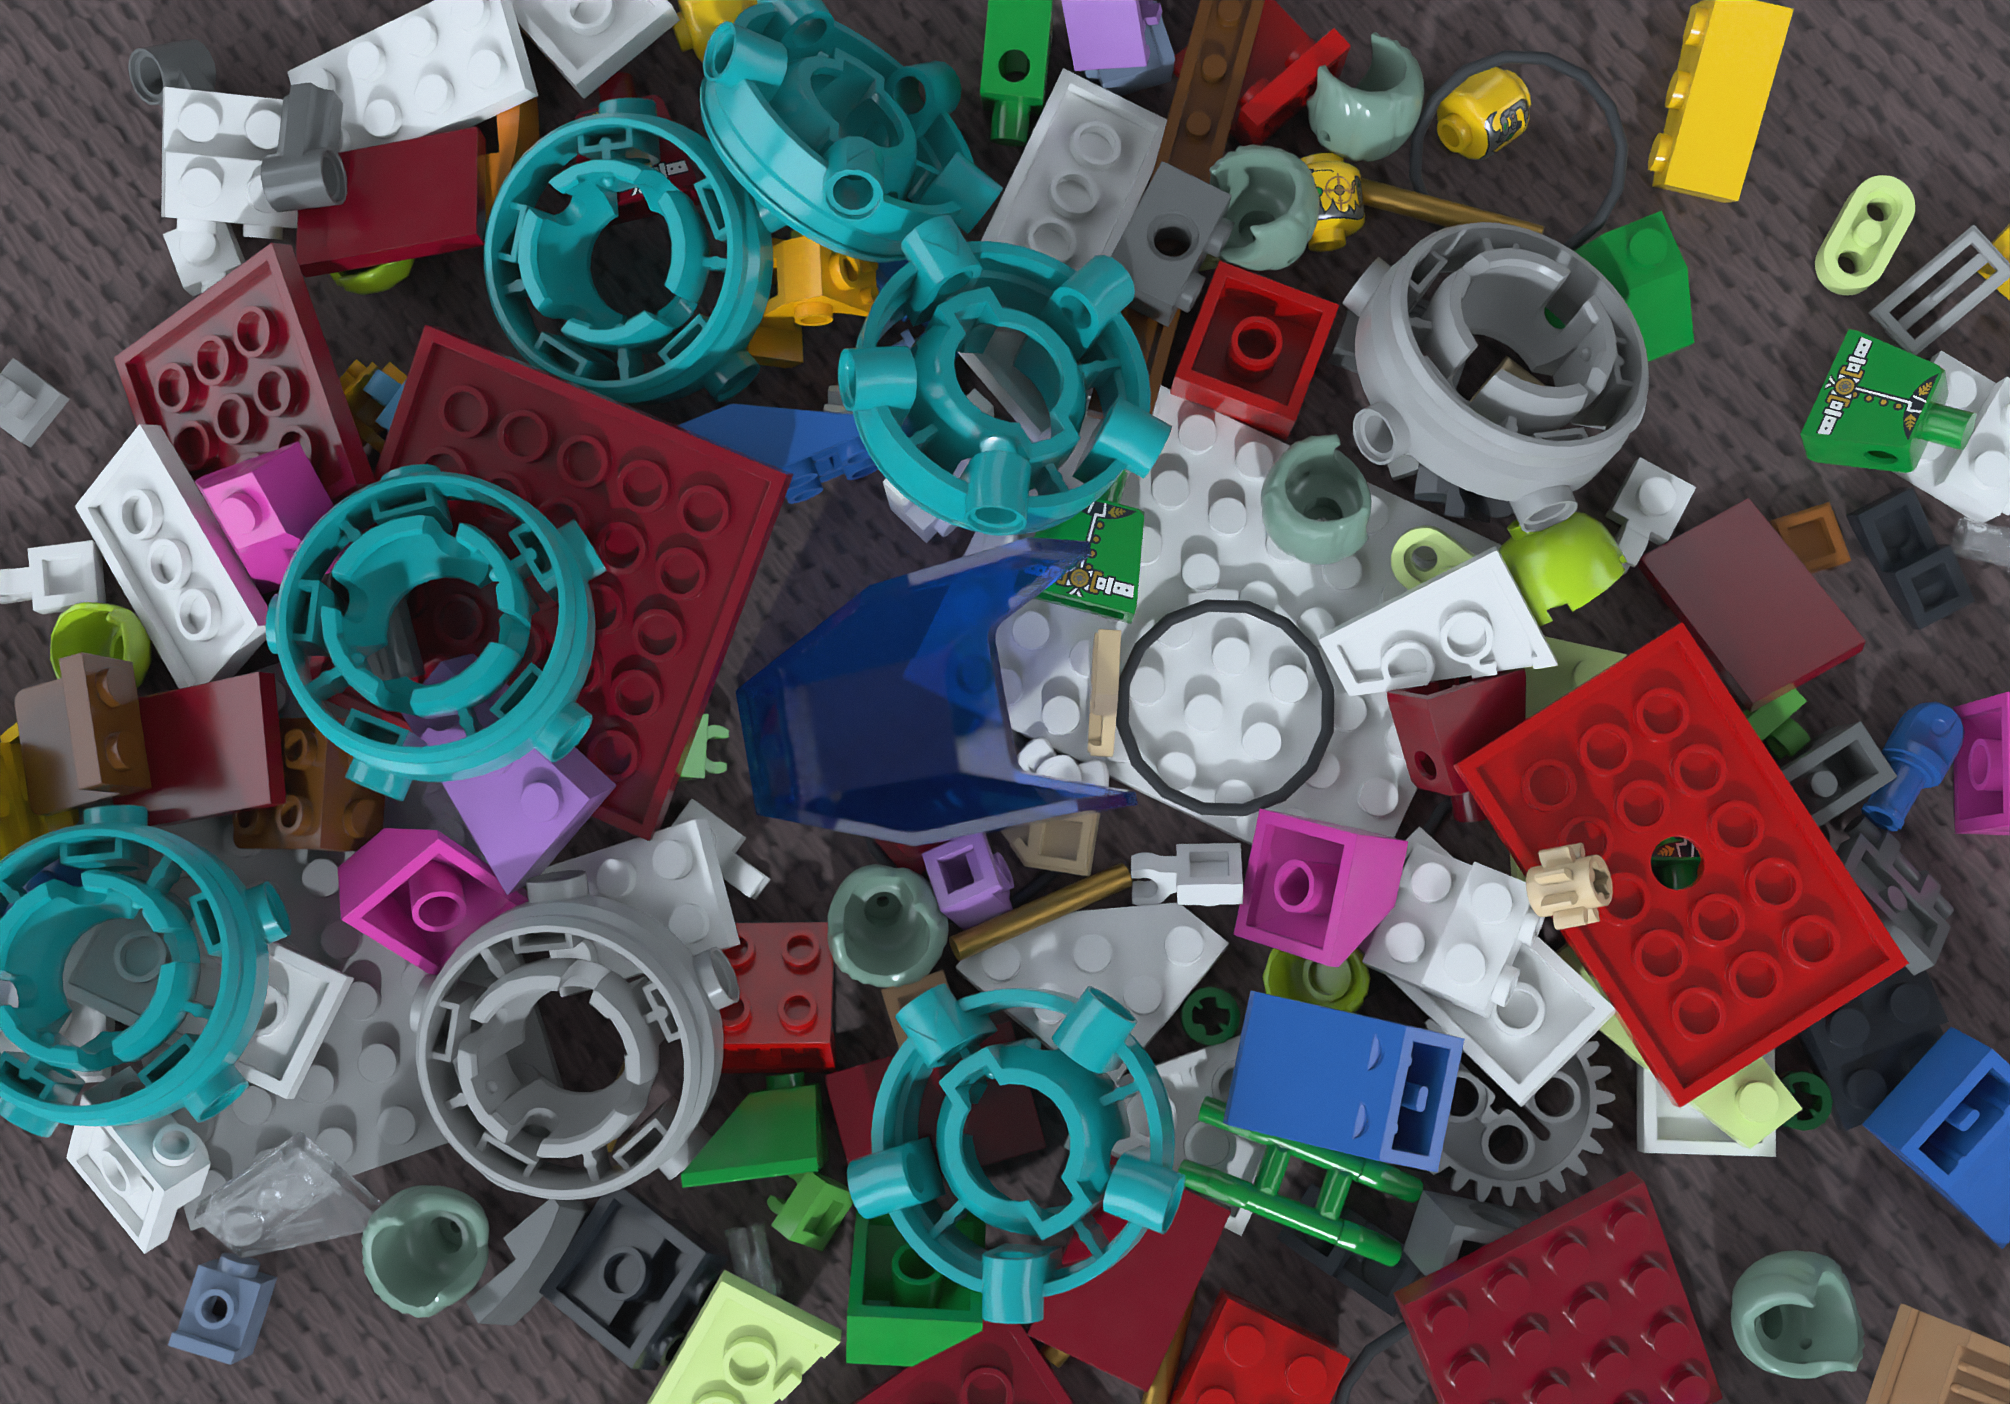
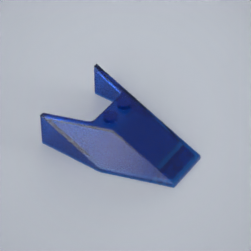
(900, 711)

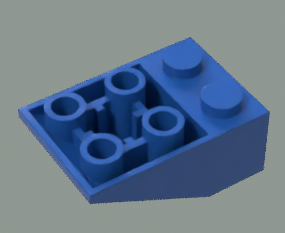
(803, 442)
(1343, 1081)
(1955, 1129)

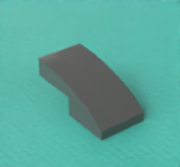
(537, 1248)

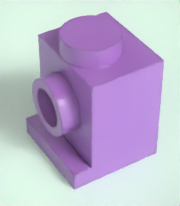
(969, 880)

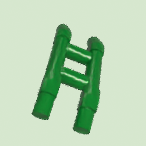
(1316, 1221)

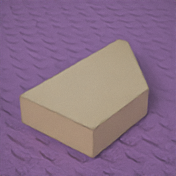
(1104, 692)
(1057, 845)

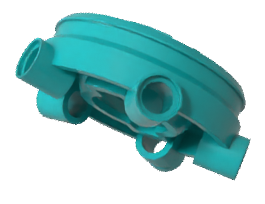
(837, 130)
(551, 260)
(923, 423)
(378, 572)
(50, 919)
(905, 1177)

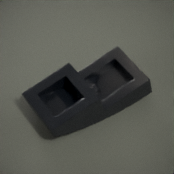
(1912, 566)
(1363, 1275)

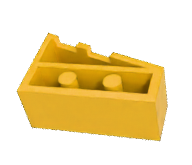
(1718, 97)

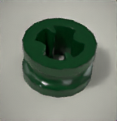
(1221, 1000)
(1821, 1098)

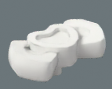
(1041, 759)

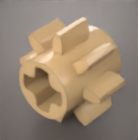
(1569, 886)

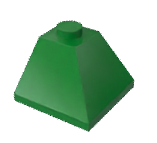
(1651, 279)
(766, 1136)
(900, 1303)

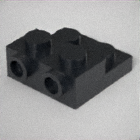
(1873, 1043)
(634, 1278)

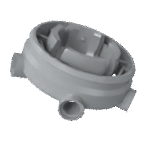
(1507, 435)
(515, 1127)

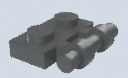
(1898, 893)

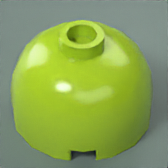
(1562, 563)

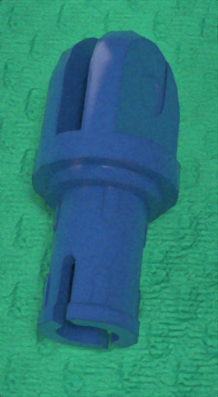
(1920, 756)

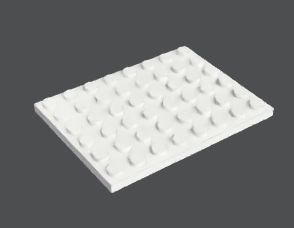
(1224, 697)

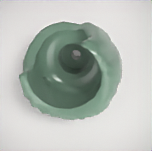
(1375, 114)
(1271, 206)
(1316, 502)
(884, 949)
(410, 1258)
(1807, 1318)

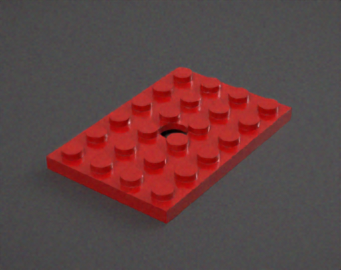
(1766, 928)

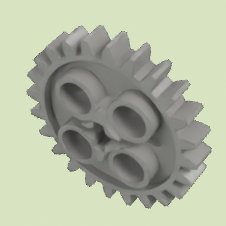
(1570, 1130)

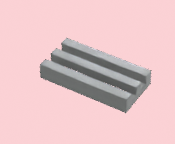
(1986, 254)

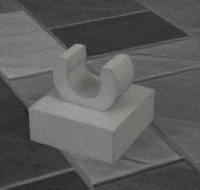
(27, 402)

